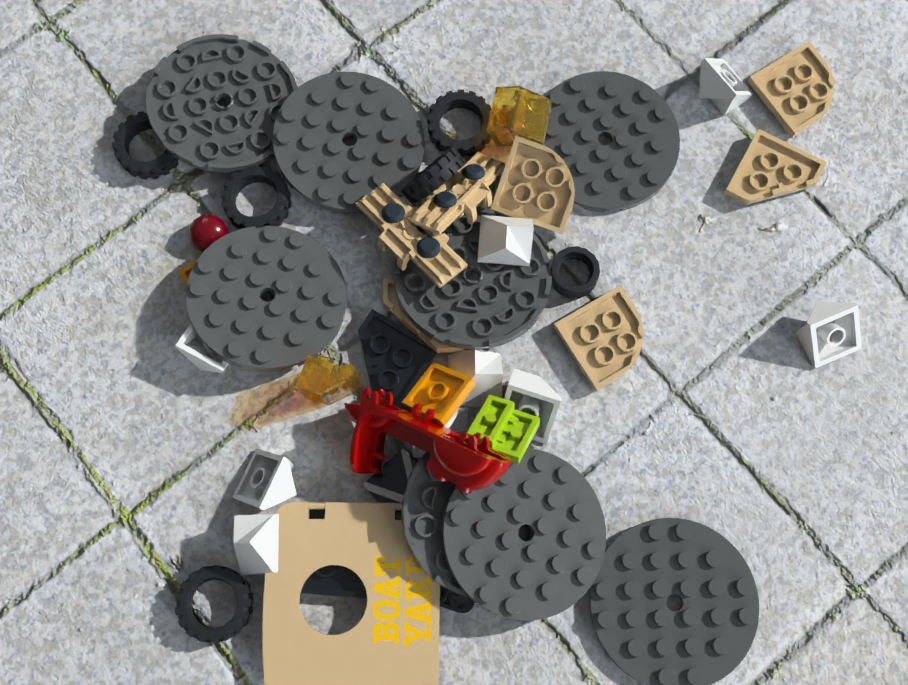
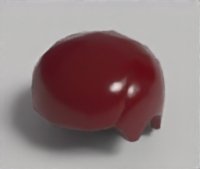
(206, 230)

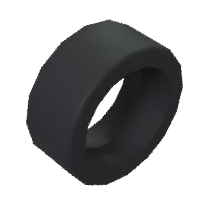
(580, 254)

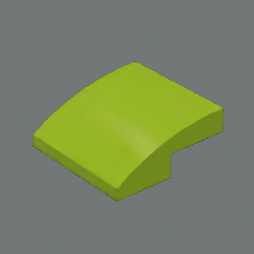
(507, 428)

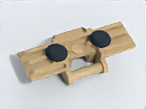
(459, 195)
(406, 241)

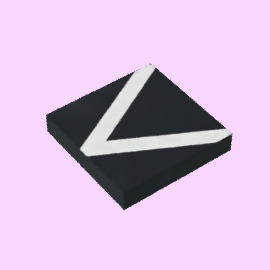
(390, 484)

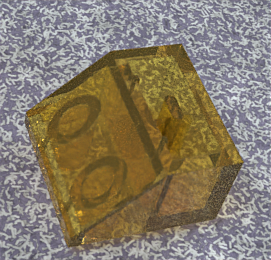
(519, 114)
(328, 381)

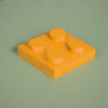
(441, 391)

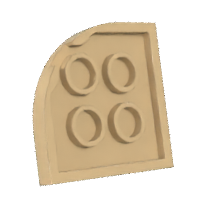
(796, 88)
(535, 186)
(603, 337)

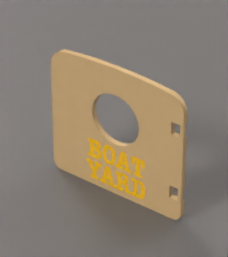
(402, 615)

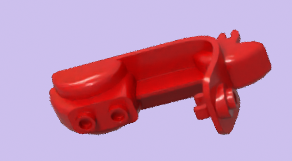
(452, 454)

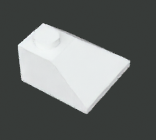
(536, 398)

